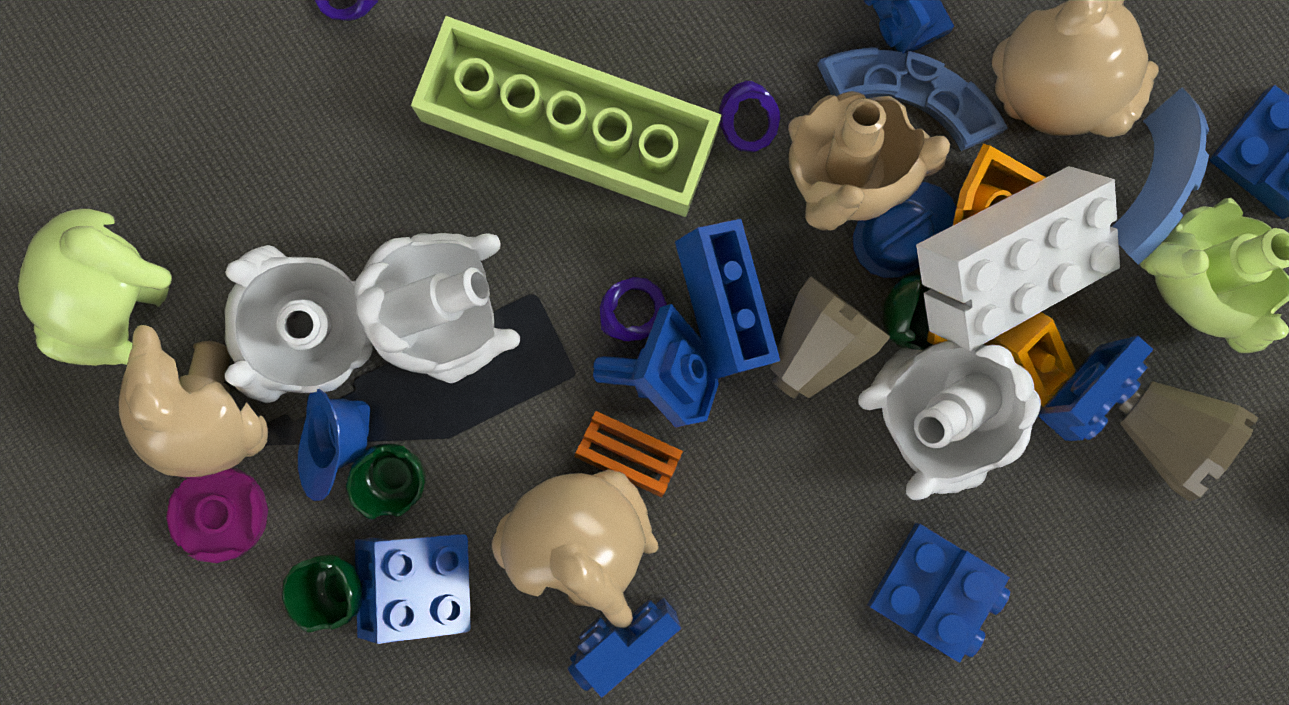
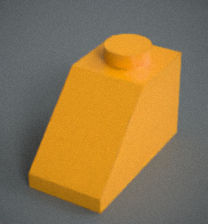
(1041, 352)

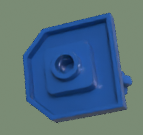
(668, 370)

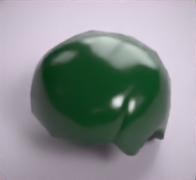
(906, 313)
(385, 481)
(322, 593)

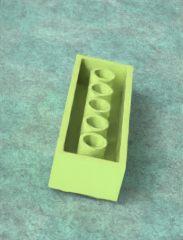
(565, 116)

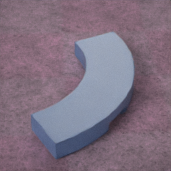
(920, 83)
(1176, 170)

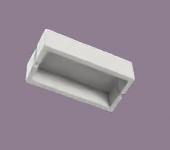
(1019, 256)

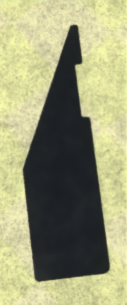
(425, 408)

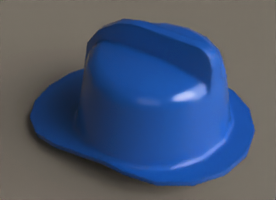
(889, 241)
(330, 439)

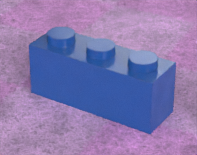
(727, 299)

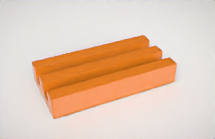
(637, 438)

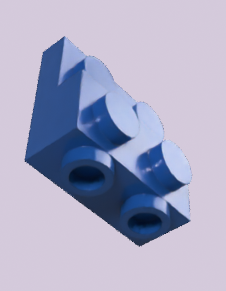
(1259, 151)
(1095, 387)
(940, 593)
(612, 653)

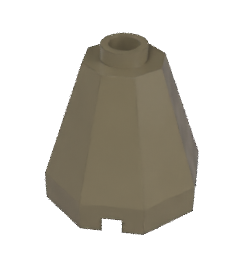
(822, 341)
(1186, 434)

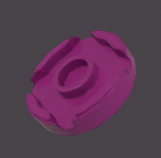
(217, 515)

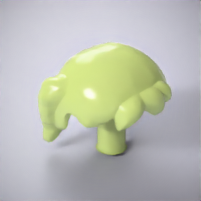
(1225, 275)
(83, 287)

